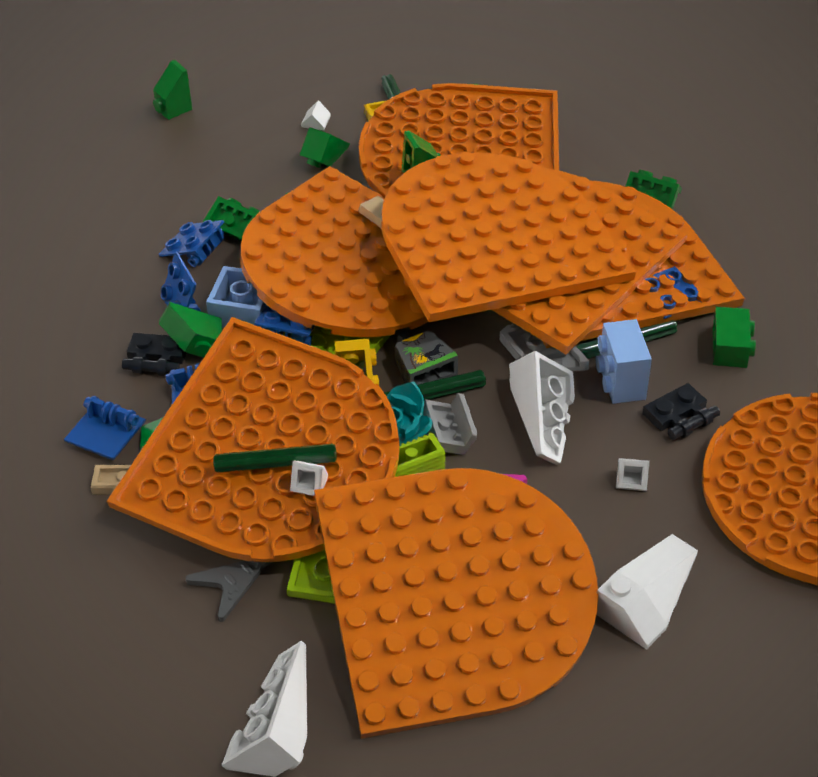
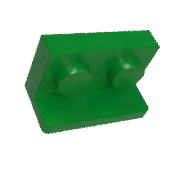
(661, 189)
(234, 215)

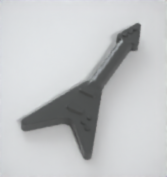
(232, 579)

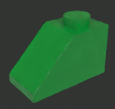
(173, 91)
(322, 148)
(416, 151)
(191, 328)

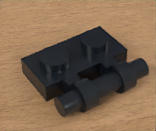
(153, 354)
(675, 407)

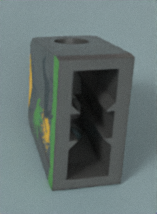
(424, 357)

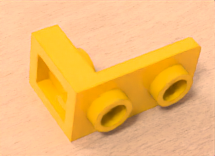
(358, 351)

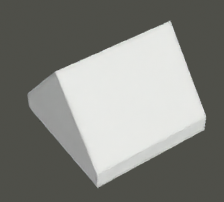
(316, 117)
(632, 474)
(307, 477)

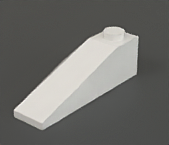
(543, 397)
(646, 590)
(277, 721)

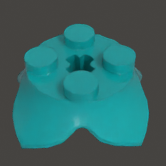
(408, 410)

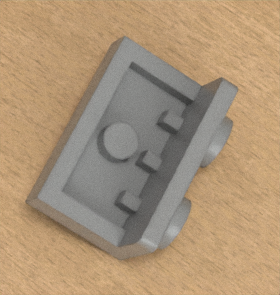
(452, 424)

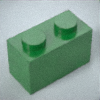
(732, 337)

